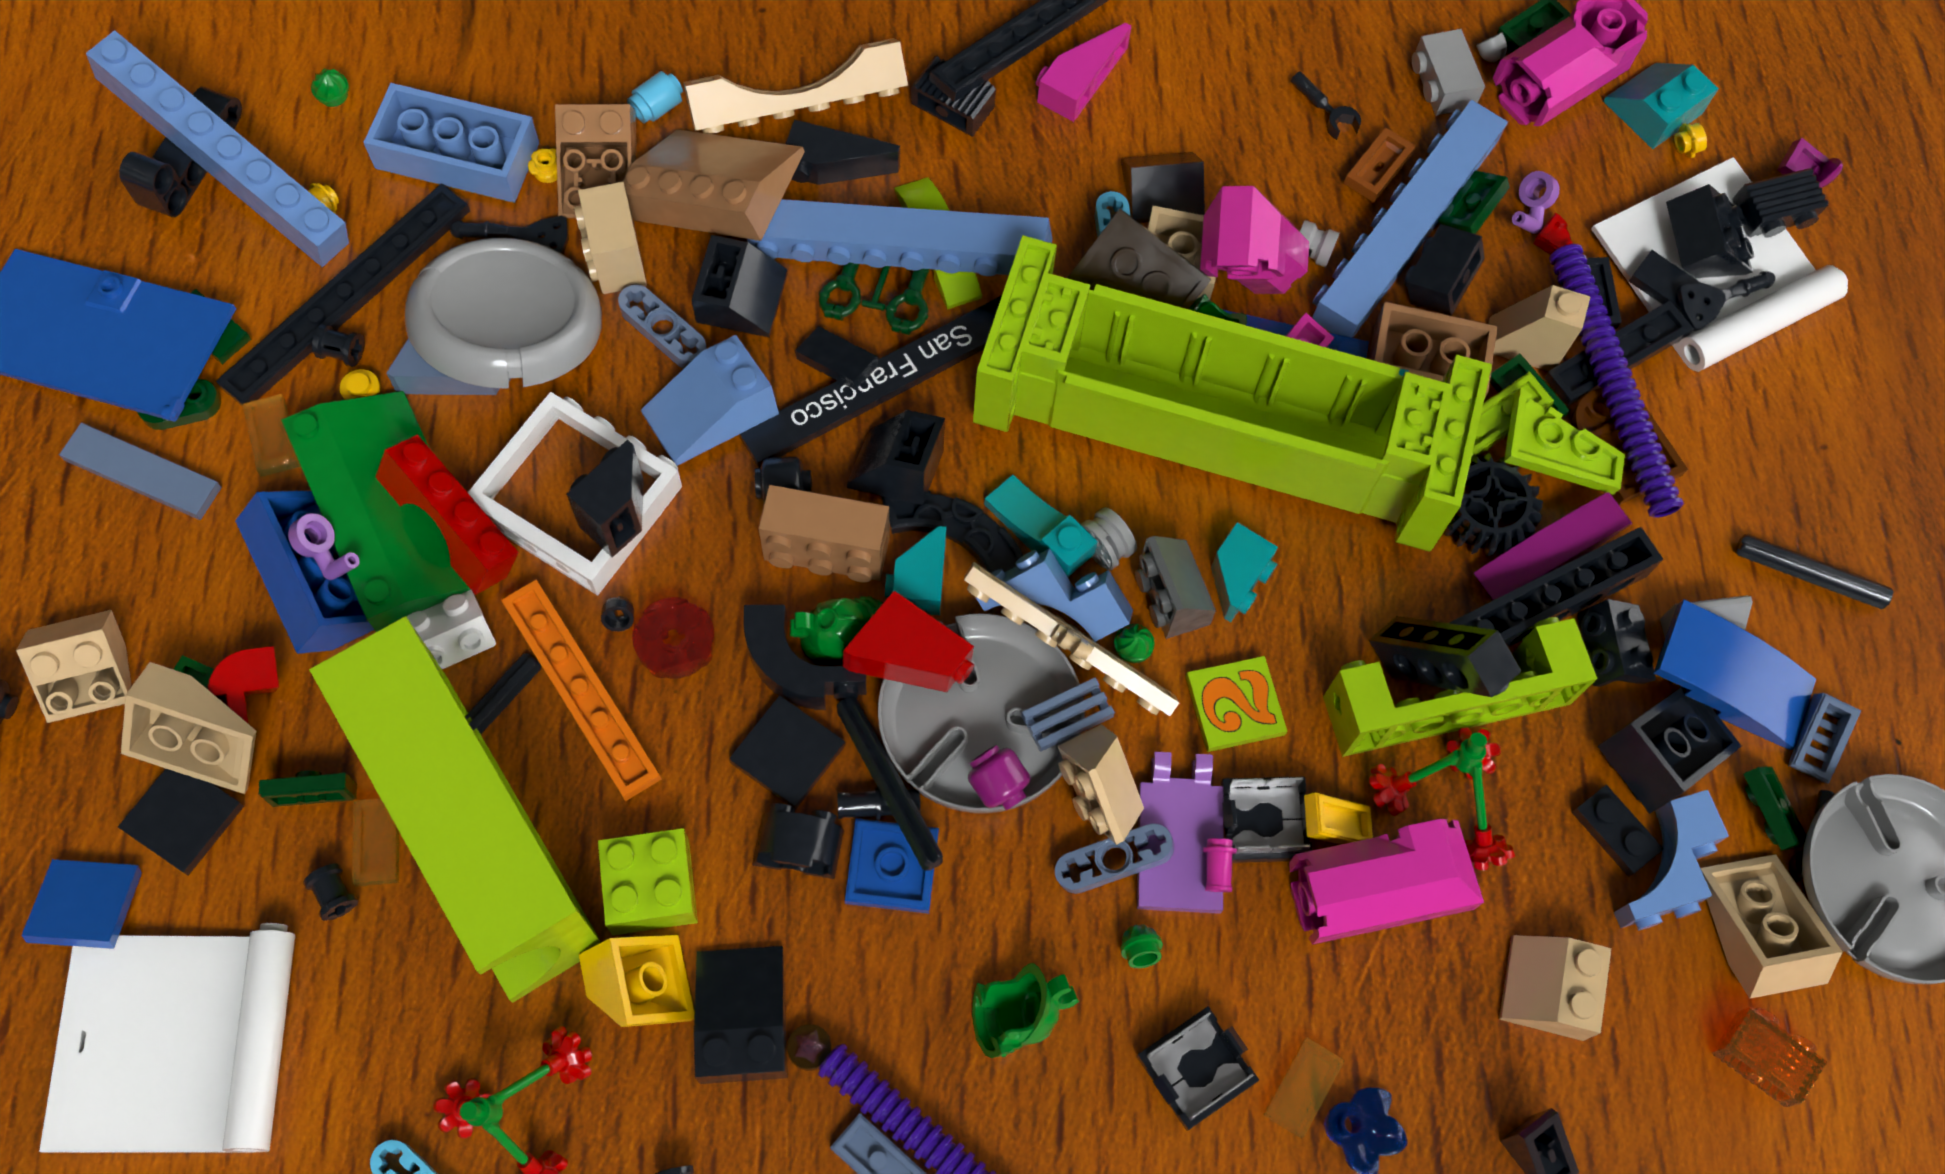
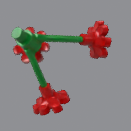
(1467, 755)
(468, 1108)

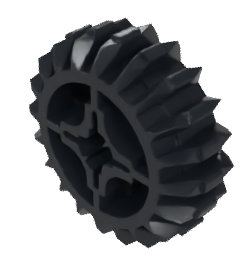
(1507, 496)

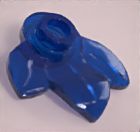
(1372, 1129)

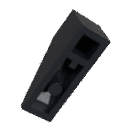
(840, 155)

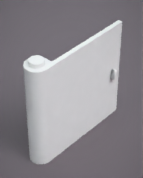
(1742, 320)
(170, 1045)

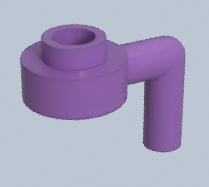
(1529, 195)
(322, 539)

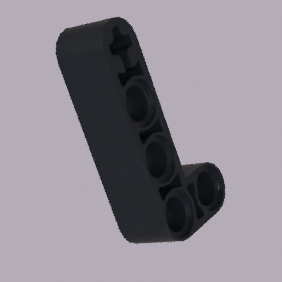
(171, 176)

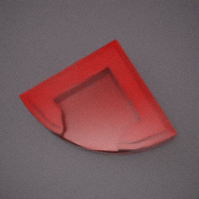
(1553, 235)

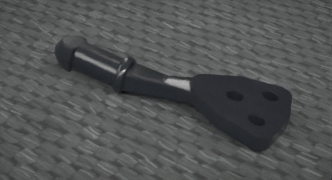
(543, 227)
(1716, 297)

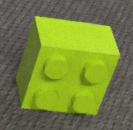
(647, 881)

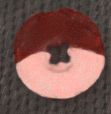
(668, 660)

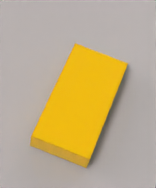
(1336, 819)

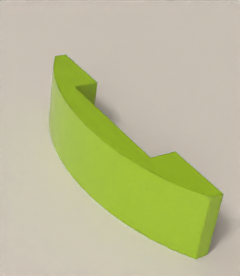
(954, 287)

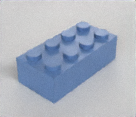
(452, 142)

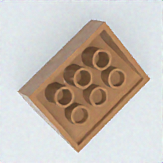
(711, 183)

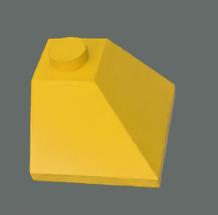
(638, 980)

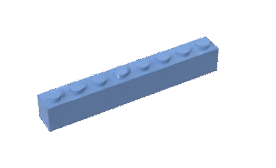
(218, 148)
(1408, 221)
(898, 236)

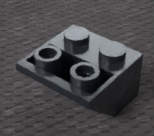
(1710, 234)
(738, 287)
(900, 457)
(610, 499)

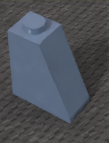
(416, 376)

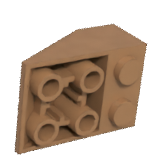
(592, 148)

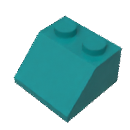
(1662, 100)

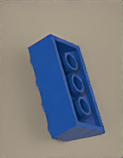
(313, 609)

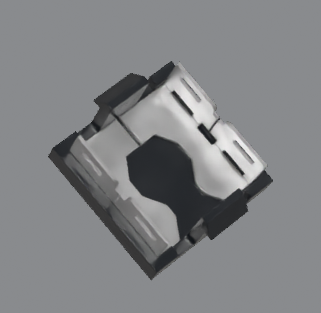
(1265, 818)
(1198, 1067)

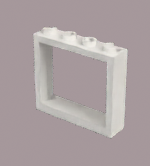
(589, 574)

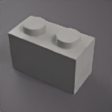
(1447, 71)

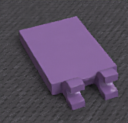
(1192, 815)

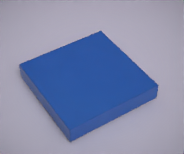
(886, 870)
(82, 904)

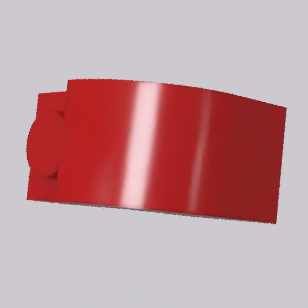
(244, 675)

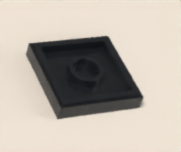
(787, 752)
(181, 818)

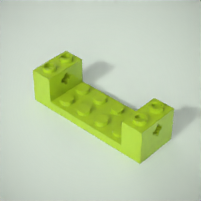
(1551, 676)

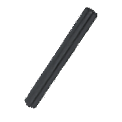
(890, 784)

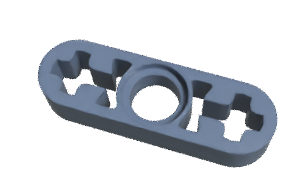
(659, 311)
(1088, 879)

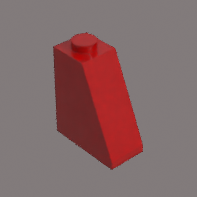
(909, 648)

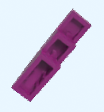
(1554, 546)

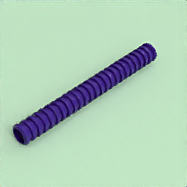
(1618, 386)
(897, 1114)

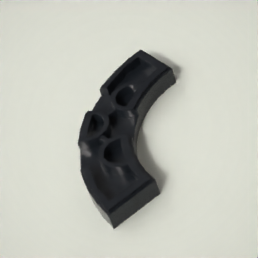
(964, 525)

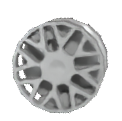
(1113, 538)

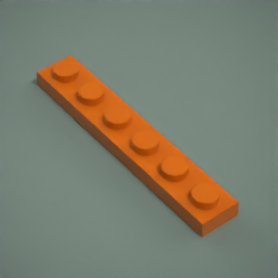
(581, 690)

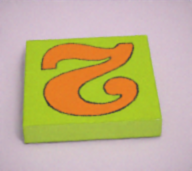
(1236, 704)

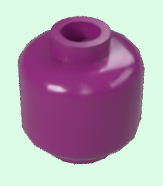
(999, 777)

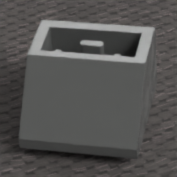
(1173, 586)

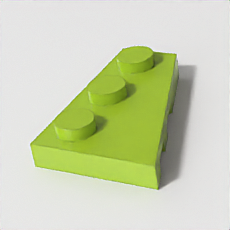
(1555, 448)

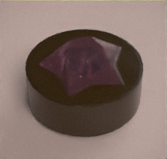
(808, 1047)

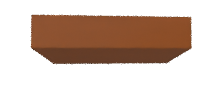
(1386, 152)

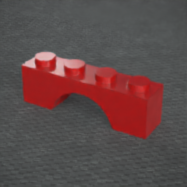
(474, 542)

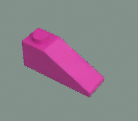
(1080, 72)

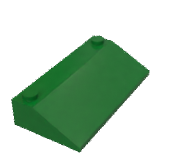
(398, 547)

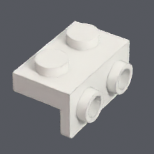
(454, 629)

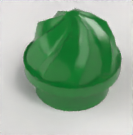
(330, 87)
(1134, 643)
(1141, 946)

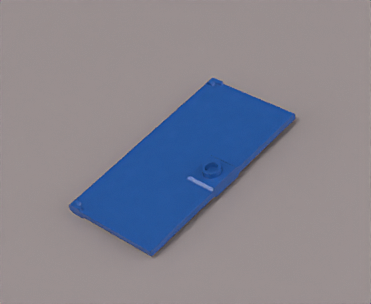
(105, 334)

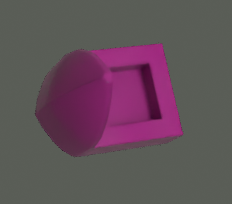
(1803, 156)

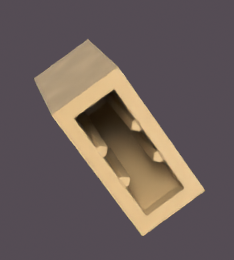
(1541, 326)

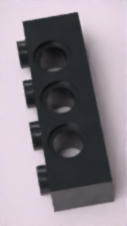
(1446, 655)

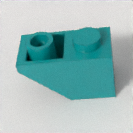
(1238, 568)

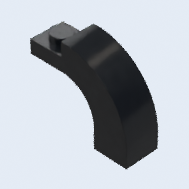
(784, 671)

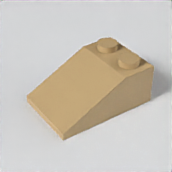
(186, 729)
(1768, 927)

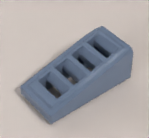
(1847, 718)

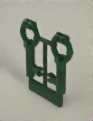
(911, 296)

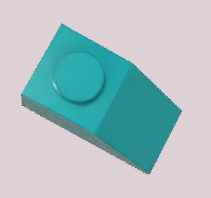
(920, 572)

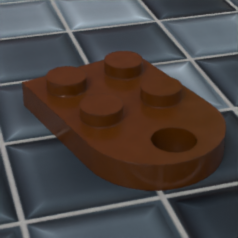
(1602, 426)

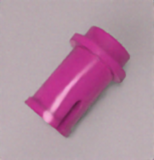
(1219, 864)

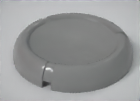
(503, 313)
(939, 733)
(1880, 875)

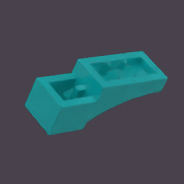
(1041, 525)

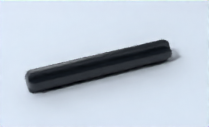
(1814, 571)
(503, 692)

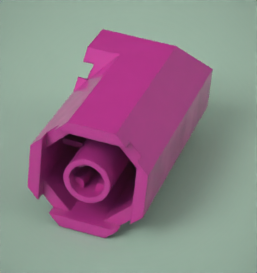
(1571, 59)
(1252, 242)
(1384, 882)

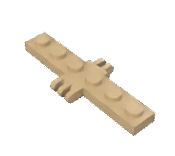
(1083, 649)

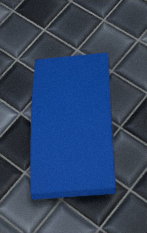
(1735, 674)

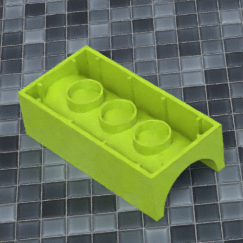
(455, 810)

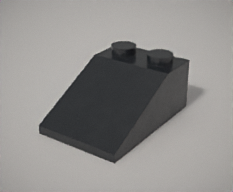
(1669, 749)
(740, 1015)

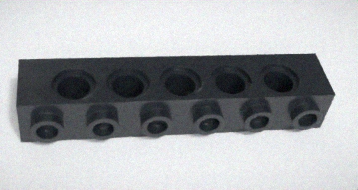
(1568, 587)

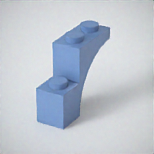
(1093, 603)
(1689, 832)

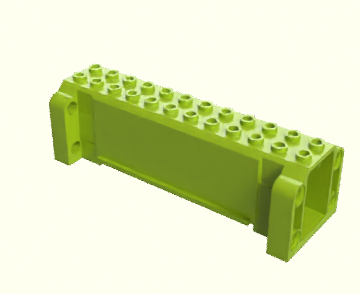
(1230, 398)

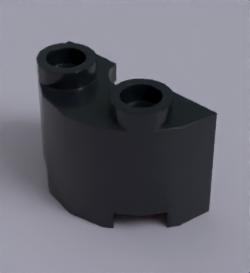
(799, 841)

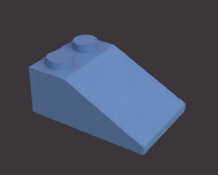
(710, 401)

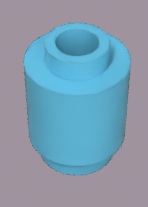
(656, 96)

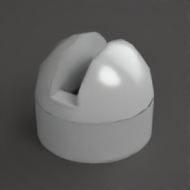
(1493, 48)

